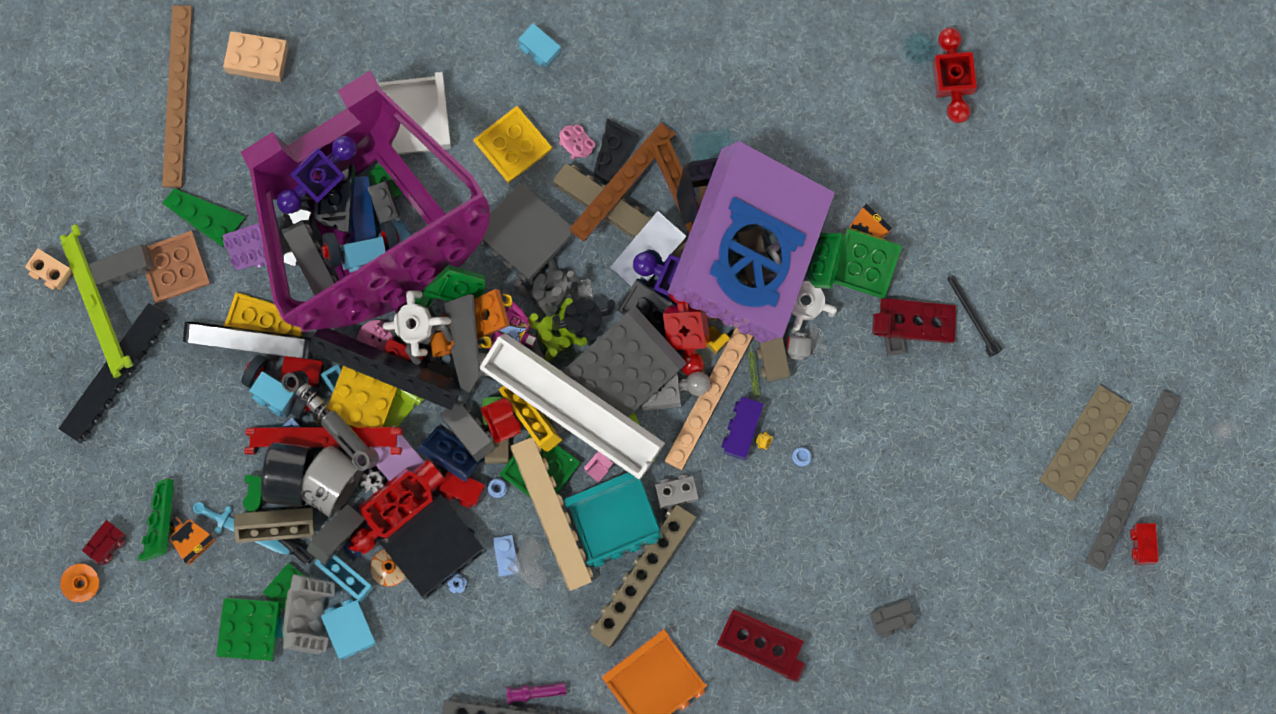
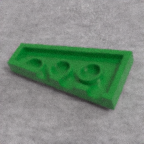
(204, 216)
(157, 537)

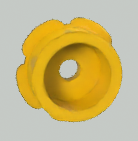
(764, 440)

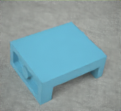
(348, 629)

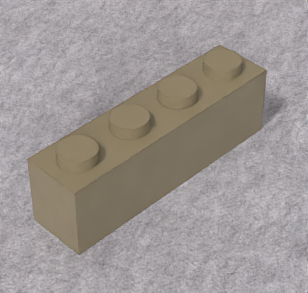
(273, 525)

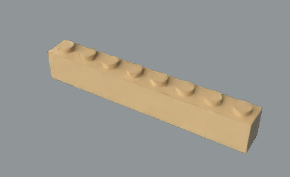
(551, 515)

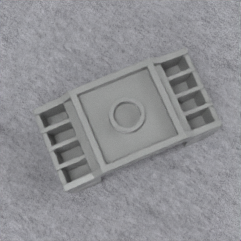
(303, 614)

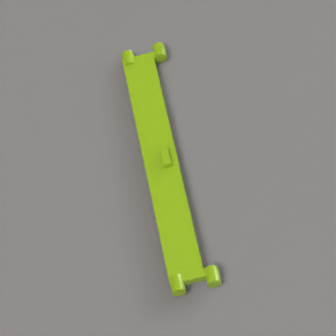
(93, 302)

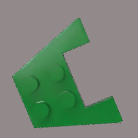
(452, 284)

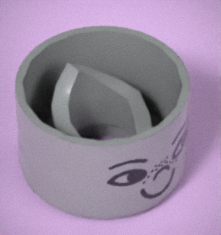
(330, 481)

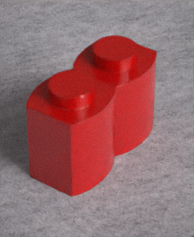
(501, 420)

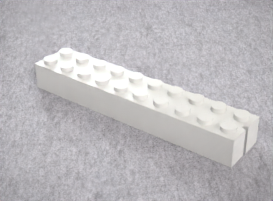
(571, 405)

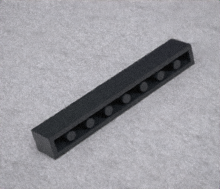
(385, 367)
(104, 386)

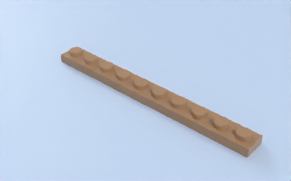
(177, 97)

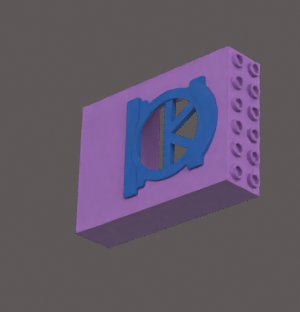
(742, 192)

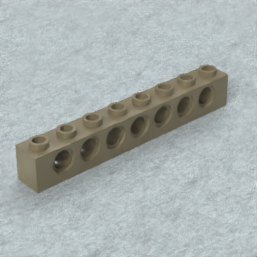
(608, 636)

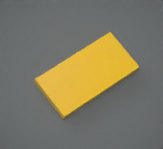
(258, 315)

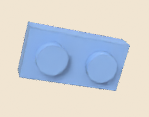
(504, 554)

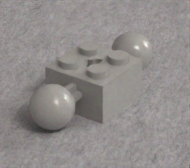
(696, 383)

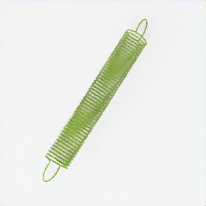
(755, 379)

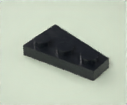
(614, 150)

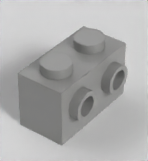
(676, 492)

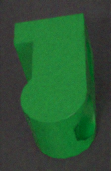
(253, 500)

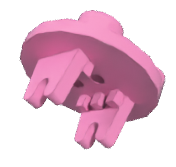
(576, 141)
(376, 329)

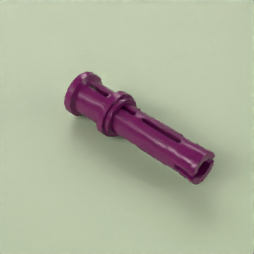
(525, 693)

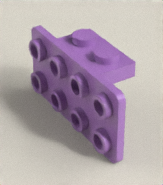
(245, 247)

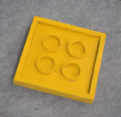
(512, 144)
(361, 399)

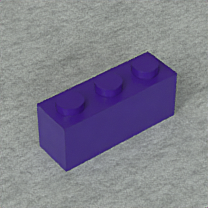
(742, 428)

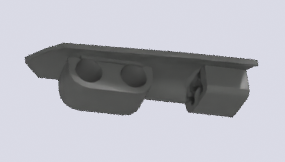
(465, 340)

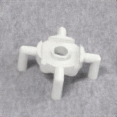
(810, 311)
(423, 323)

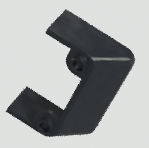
(693, 175)

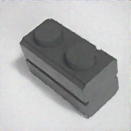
(384, 201)
(892, 618)

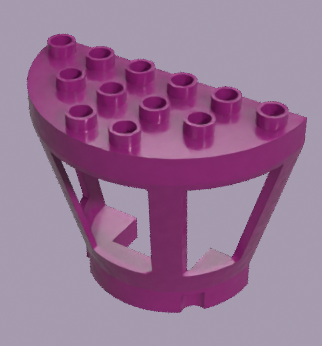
(381, 284)

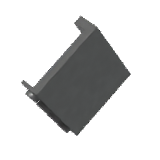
(525, 233)

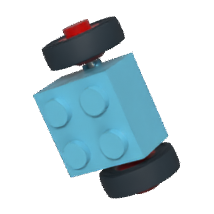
(359, 253)
(271, 392)

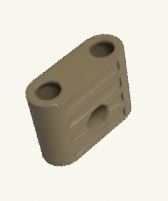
(500, 454)

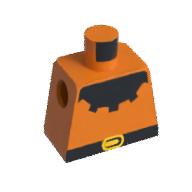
(871, 223)
(189, 539)

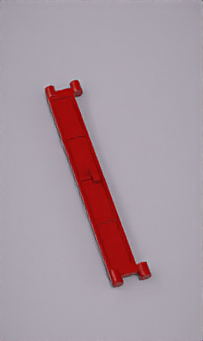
(321, 438)

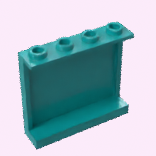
(614, 519)

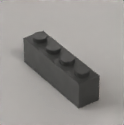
(308, 257)

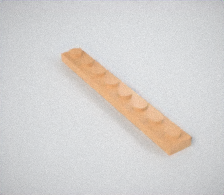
(706, 403)

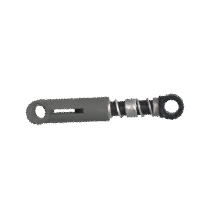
(331, 421)

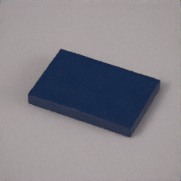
(449, 453)

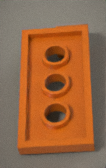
(496, 321)

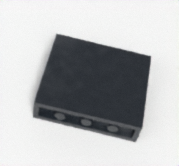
(432, 547)

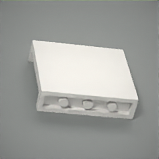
(426, 104)

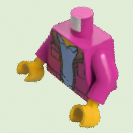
(518, 326)

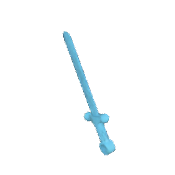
(228, 522)

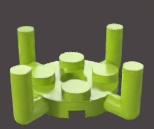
(548, 340)

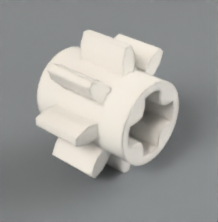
(367, 479)

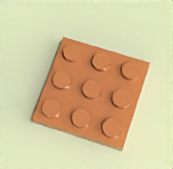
(176, 267)

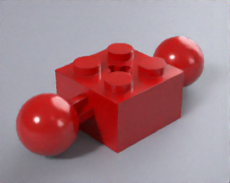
(962, 66)
(687, 338)

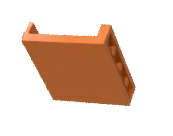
(654, 679)

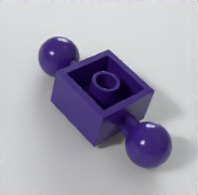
(342, 149)
(646, 265)

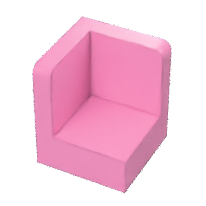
(598, 466)

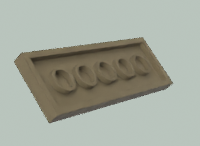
(1085, 443)

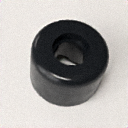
(283, 473)

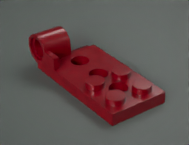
(885, 325)
(785, 665)

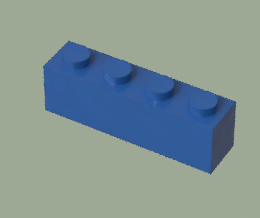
(362, 217)

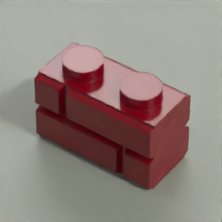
(104, 543)

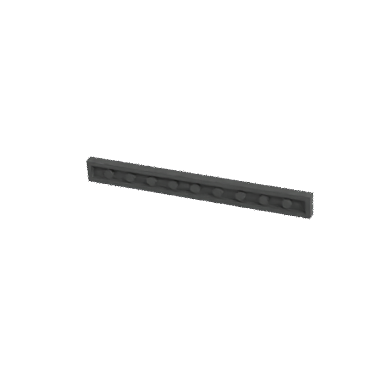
(1132, 480)

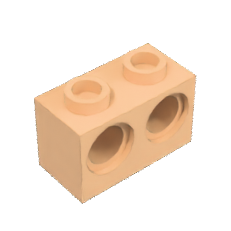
(50, 267)

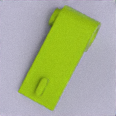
(401, 407)

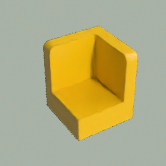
(717, 341)

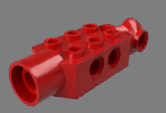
(396, 504)

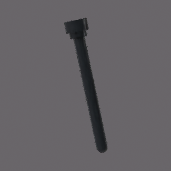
(992, 347)

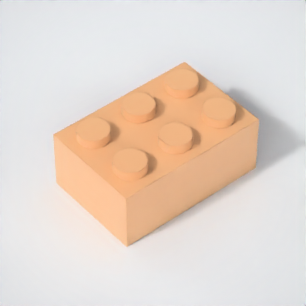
(255, 56)

